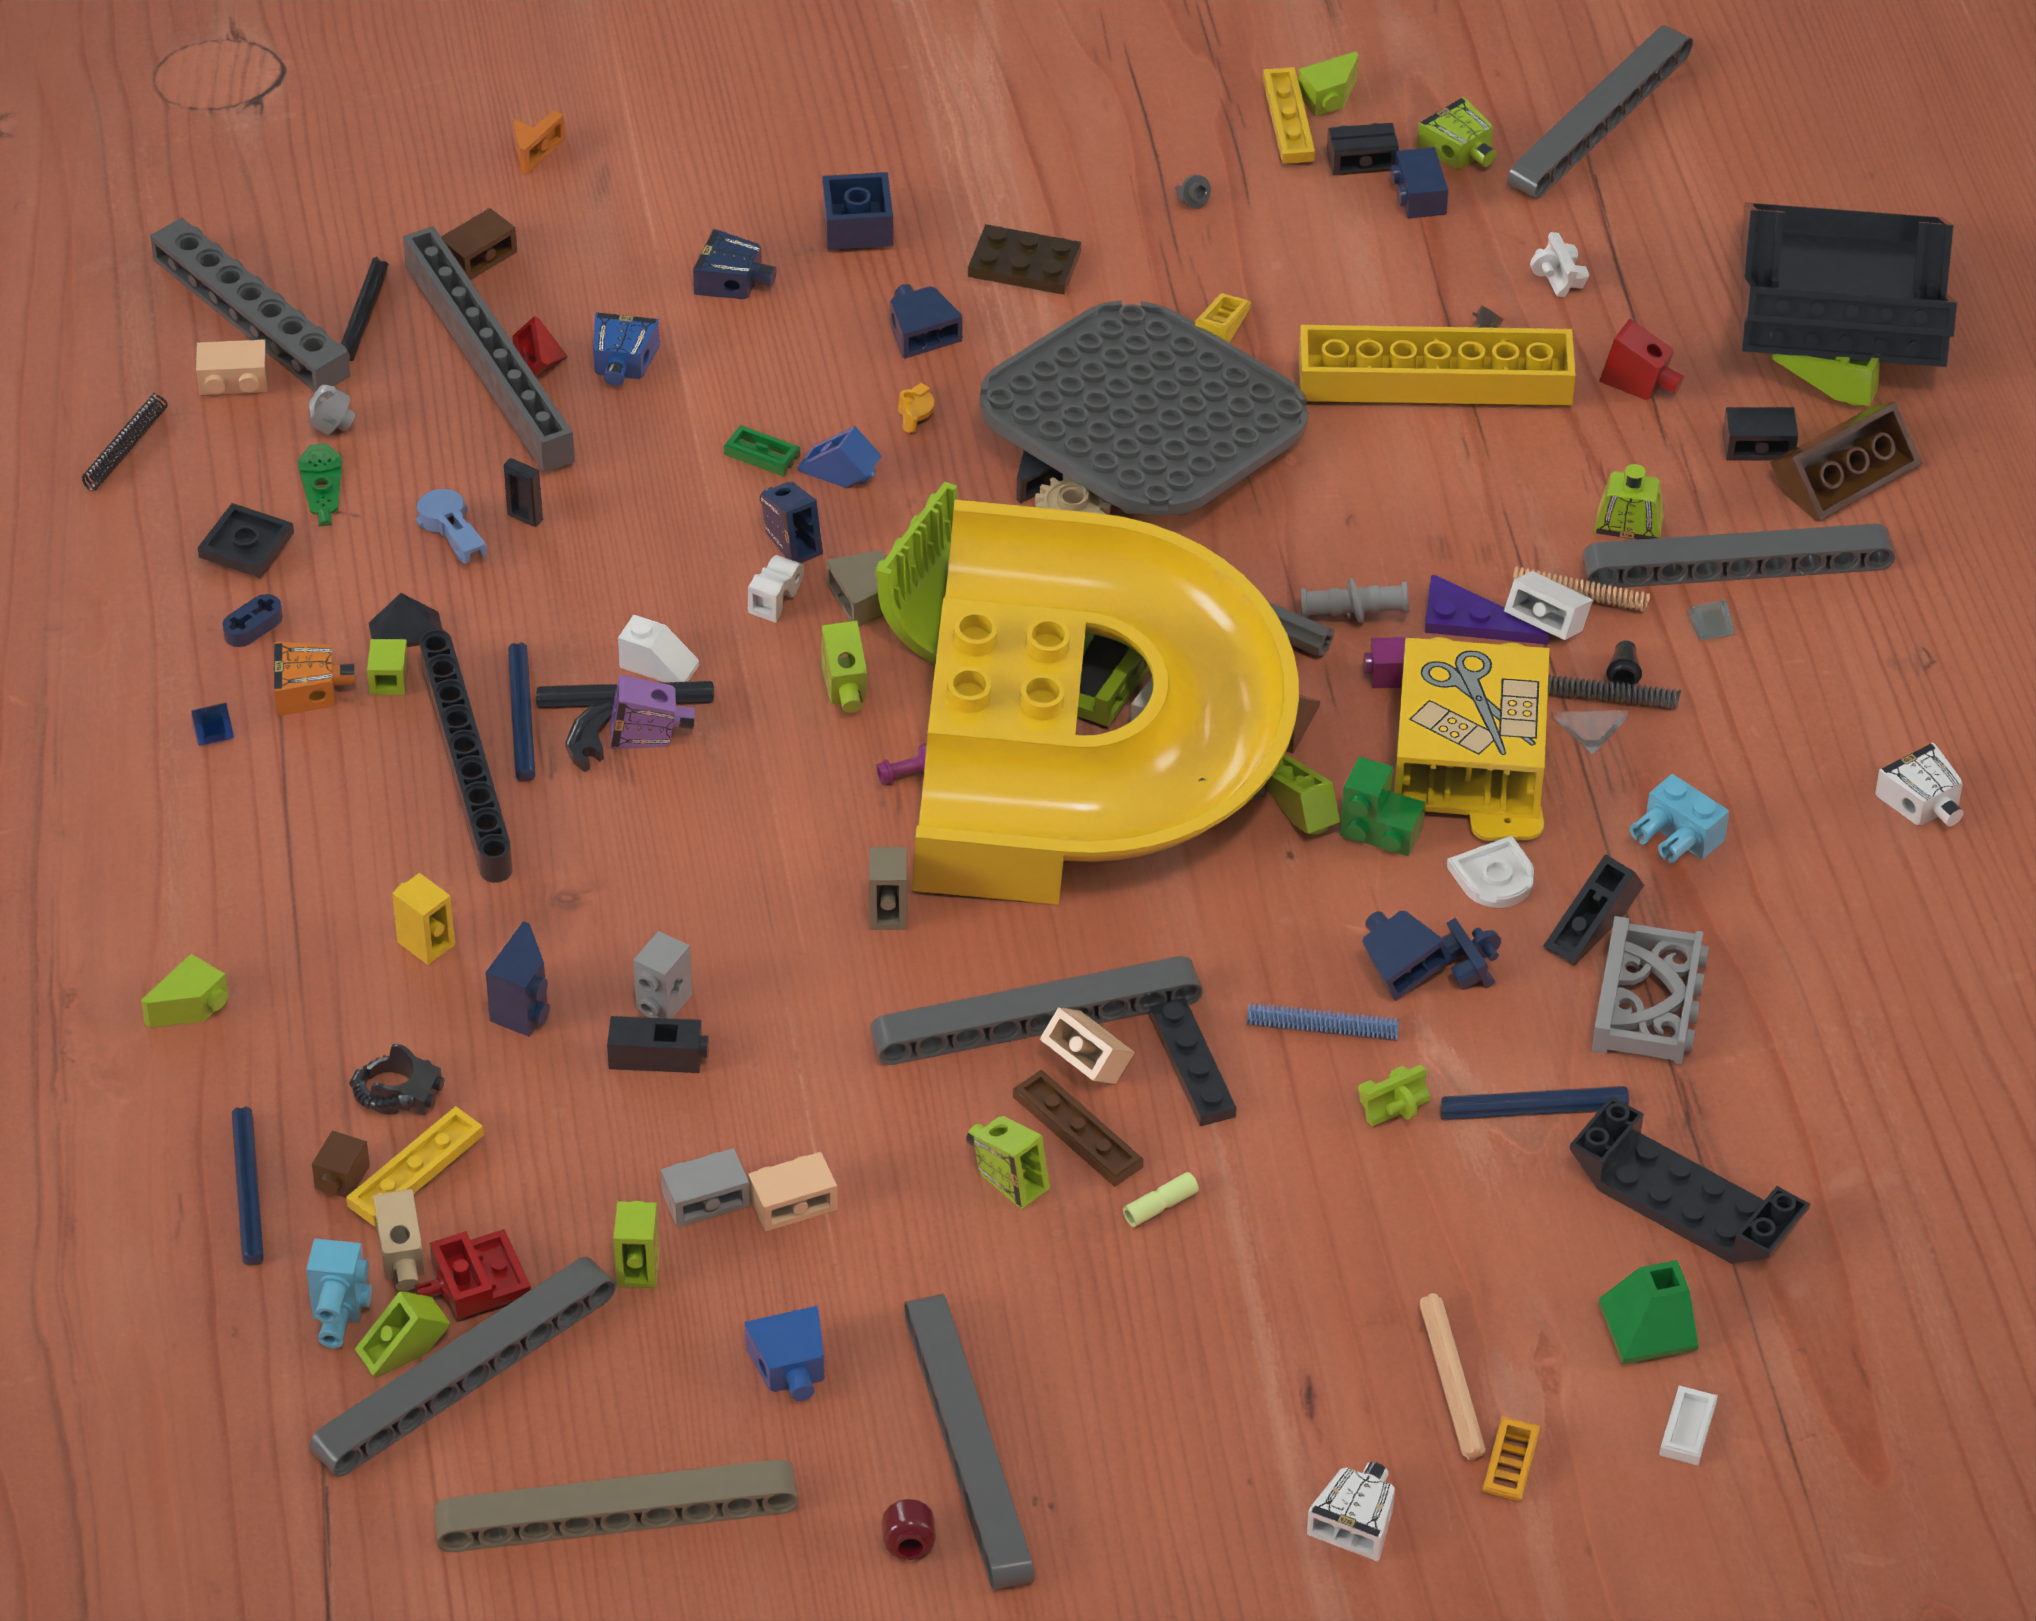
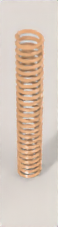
(1595, 596)

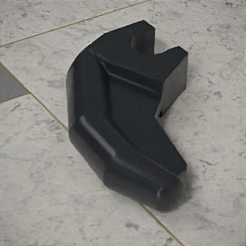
(584, 737)

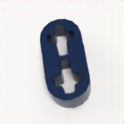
(252, 620)

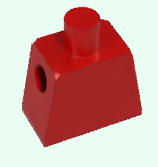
(1640, 363)

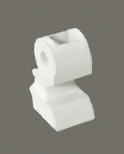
(767, 589)

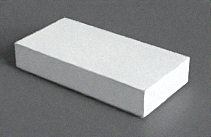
(1688, 1425)

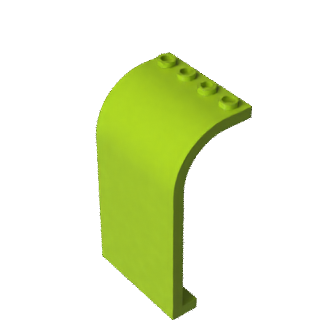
(913, 589)

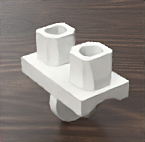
(1559, 266)

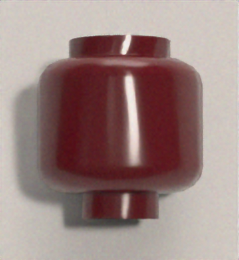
(908, 1529)

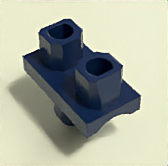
(1474, 966)

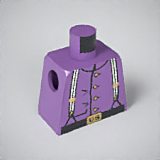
(646, 714)

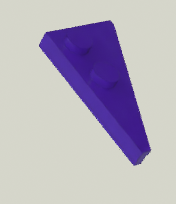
(1466, 614)

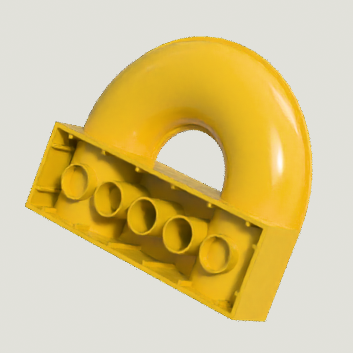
(1003, 769)

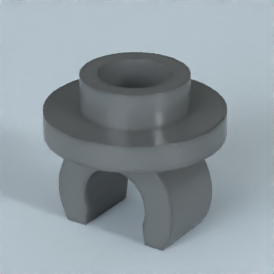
(1194, 191)

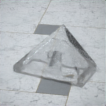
(1590, 727)

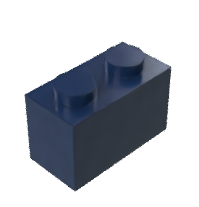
(1420, 182)

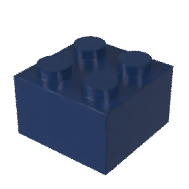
(857, 210)

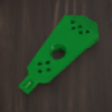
(321, 466)

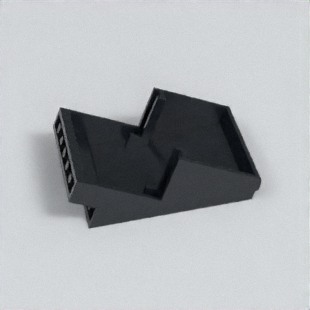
(1846, 284)

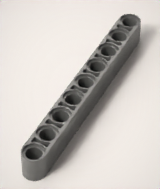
(1600, 112)
(1739, 556)
(1029, 1009)
(462, 1366)
(969, 1442)

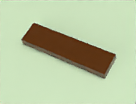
(1078, 1128)

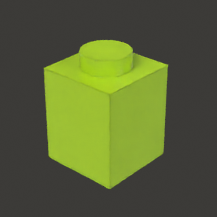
(388, 667)

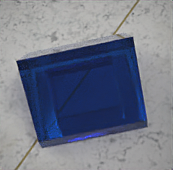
(211, 724)

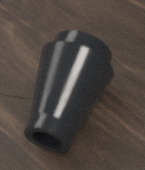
(1624, 664)

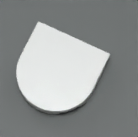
(1494, 873)

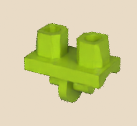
(1395, 1096)

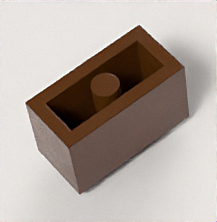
(482, 242)

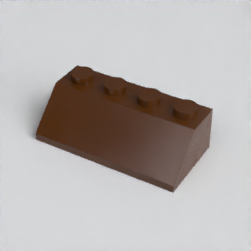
(1847, 461)

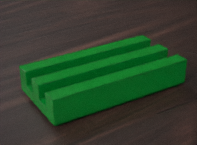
(759, 454)

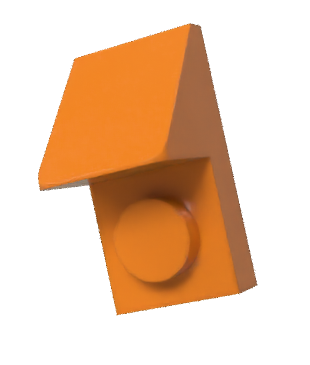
(537, 142)

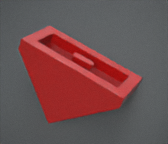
(537, 346)

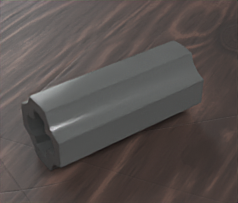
(1304, 632)

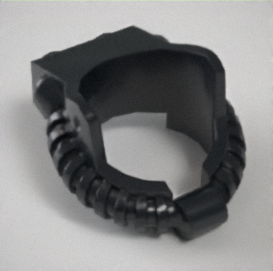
(418, 1091)

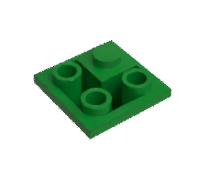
(1651, 1313)

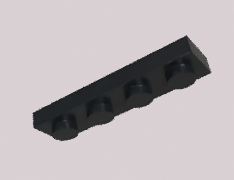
(1192, 1061)

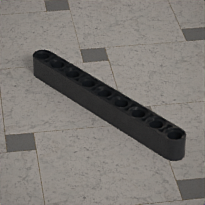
(466, 756)

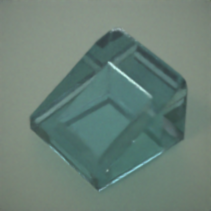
(1711, 620)

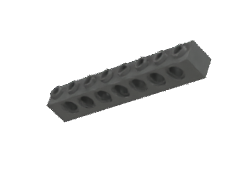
(250, 305)

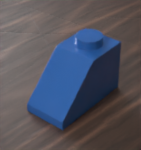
(842, 459)

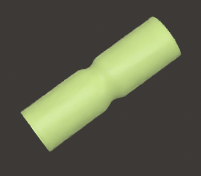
(1157, 1201)

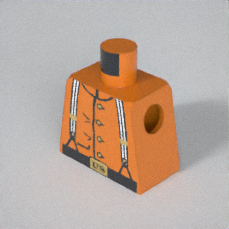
(307, 677)

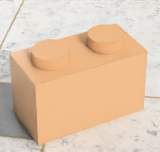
(232, 367)
(1087, 1045)
(793, 1191)

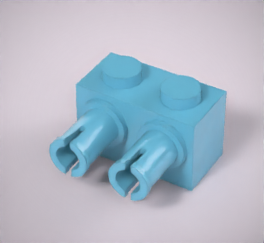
(1685, 817)
(337, 1287)

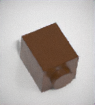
(340, 1164)

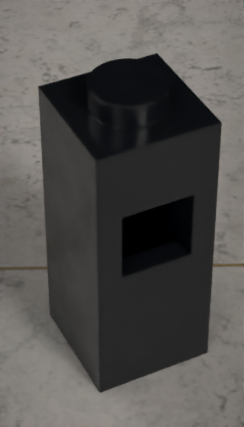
(656, 1044)

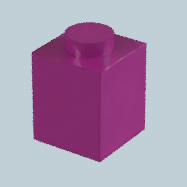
(1385, 662)

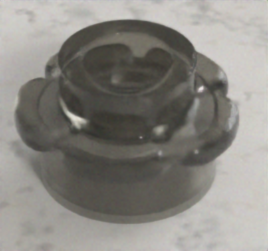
(1487, 318)

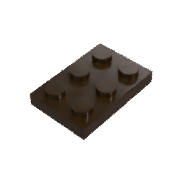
(1024, 259)

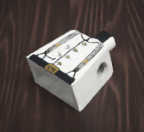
(1922, 787)
(1354, 1511)

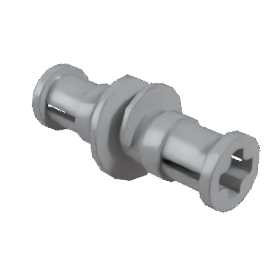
(1355, 600)

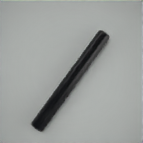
(598, 693)

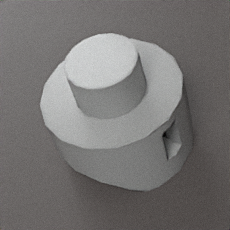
(332, 412)

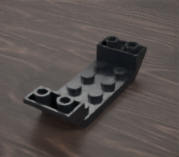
(1681, 1192)

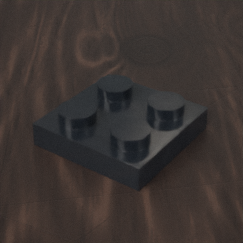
(245, 540)

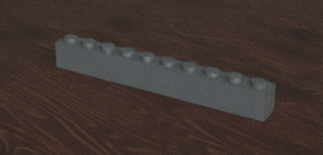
(489, 349)

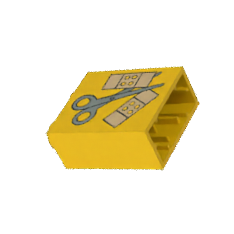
(1473, 726)

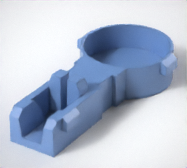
(433, 513)

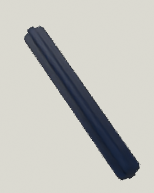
(521, 711)
(1530, 1102)
(247, 1186)

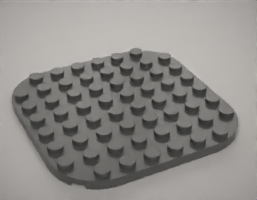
(1143, 408)

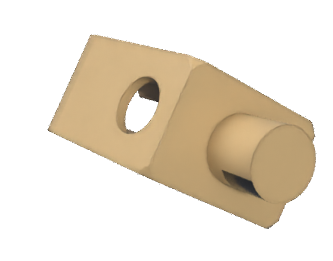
(399, 1238)

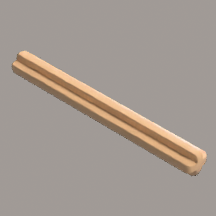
(1452, 1377)

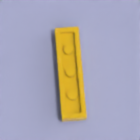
(1288, 115)
(418, 1161)

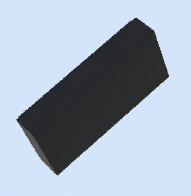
(523, 492)

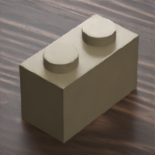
(888, 888)

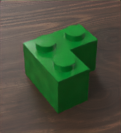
(1375, 813)

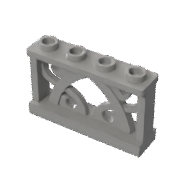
(1628, 949)

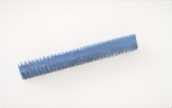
(1323, 1021)

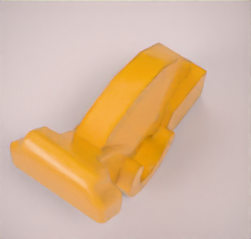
(915, 406)

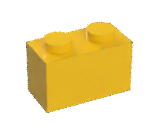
(423, 918)

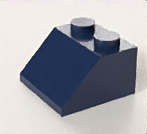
(518, 984)

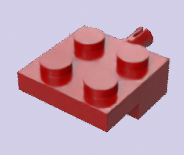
(475, 1273)

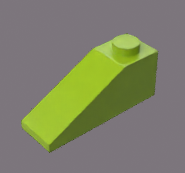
(1839, 378)
(1304, 796)

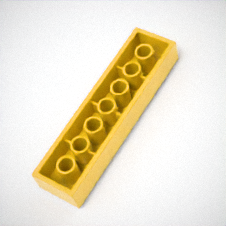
(1437, 365)

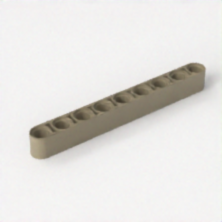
(615, 1505)

